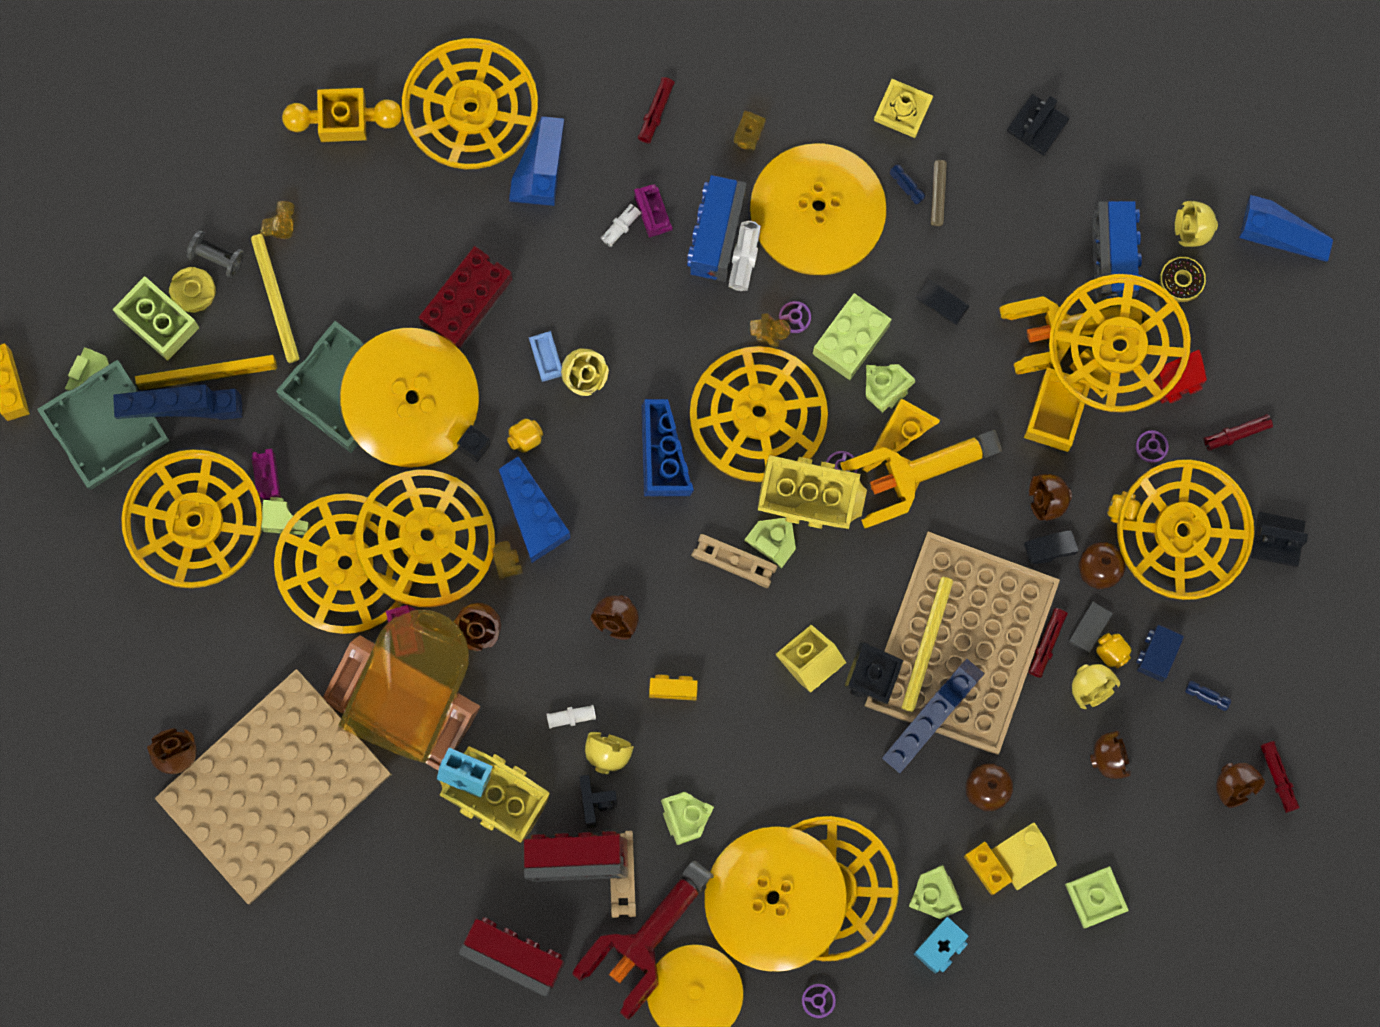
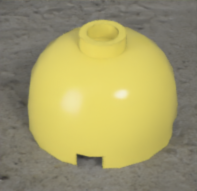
(1195, 224)
(584, 371)
(1093, 685)
(607, 752)

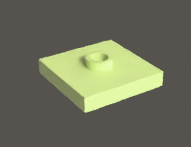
(1096, 897)

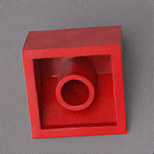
(1191, 380)

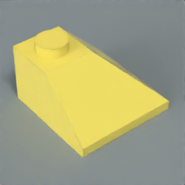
(1025, 856)

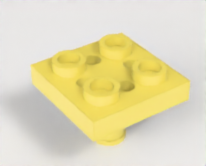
(905, 100)

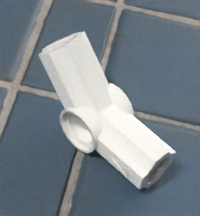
(744, 255)

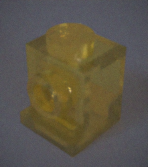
(753, 122)
(505, 560)

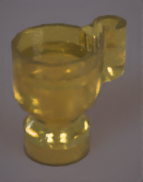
(281, 224)

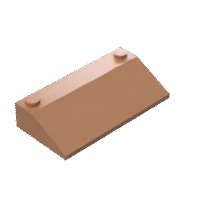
(348, 674)

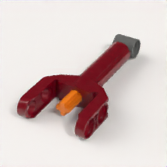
(639, 947)

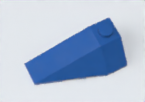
(538, 169)
(1277, 227)

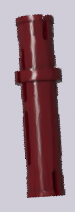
(653, 119)
(1228, 436)
(1037, 667)
(1280, 778)

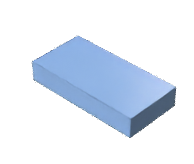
(546, 356)

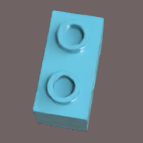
(464, 772)
(929, 953)

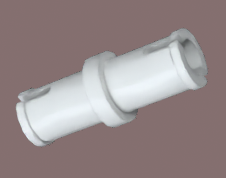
(620, 225)
(571, 716)

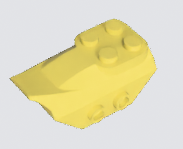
(811, 492)
(508, 802)

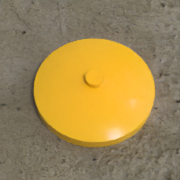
(696, 989)

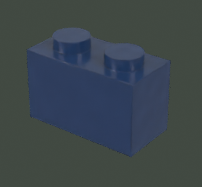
(1159, 653)

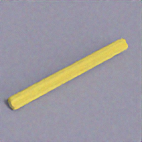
(275, 298)
(927, 644)

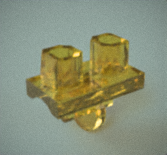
(769, 330)

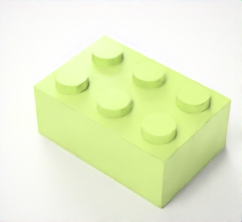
(156, 318)
(851, 336)

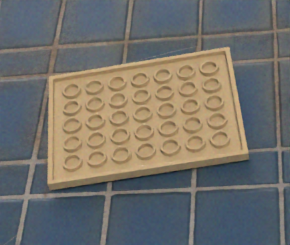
(989, 619)
(272, 787)

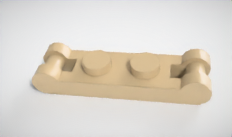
(734, 560)
(624, 887)

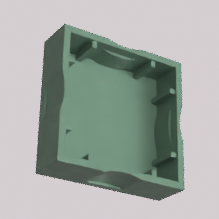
(317, 381)
(92, 435)

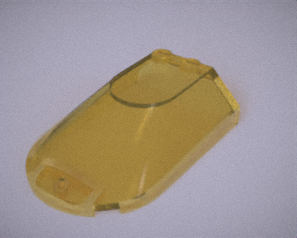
(409, 684)

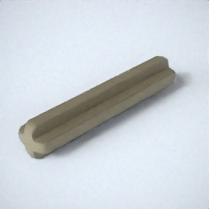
(938, 194)

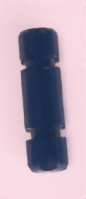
(907, 184)
(1208, 695)

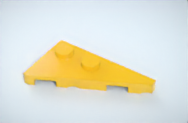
(902, 428)

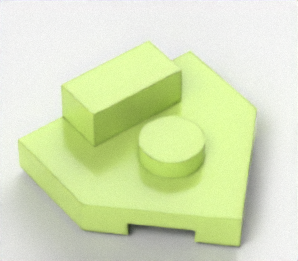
(85, 366)
(887, 385)
(773, 539)
(685, 816)
(936, 894)

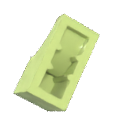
(276, 516)

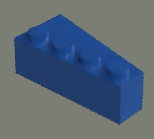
(663, 462)
(535, 516)

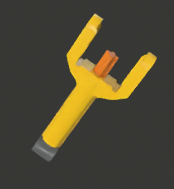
(1043, 305)
(907, 474)

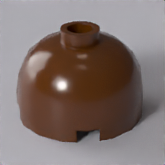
(1050, 496)
(1102, 565)
(617, 616)
(479, 625)
(172, 751)
(1111, 756)
(1238, 782)
(989, 787)

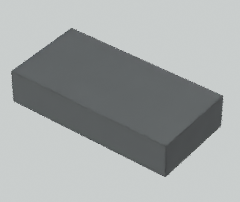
(1090, 627)

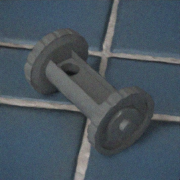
(214, 253)

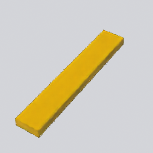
(206, 372)

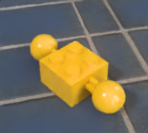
(341, 115)

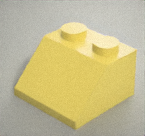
(811, 658)

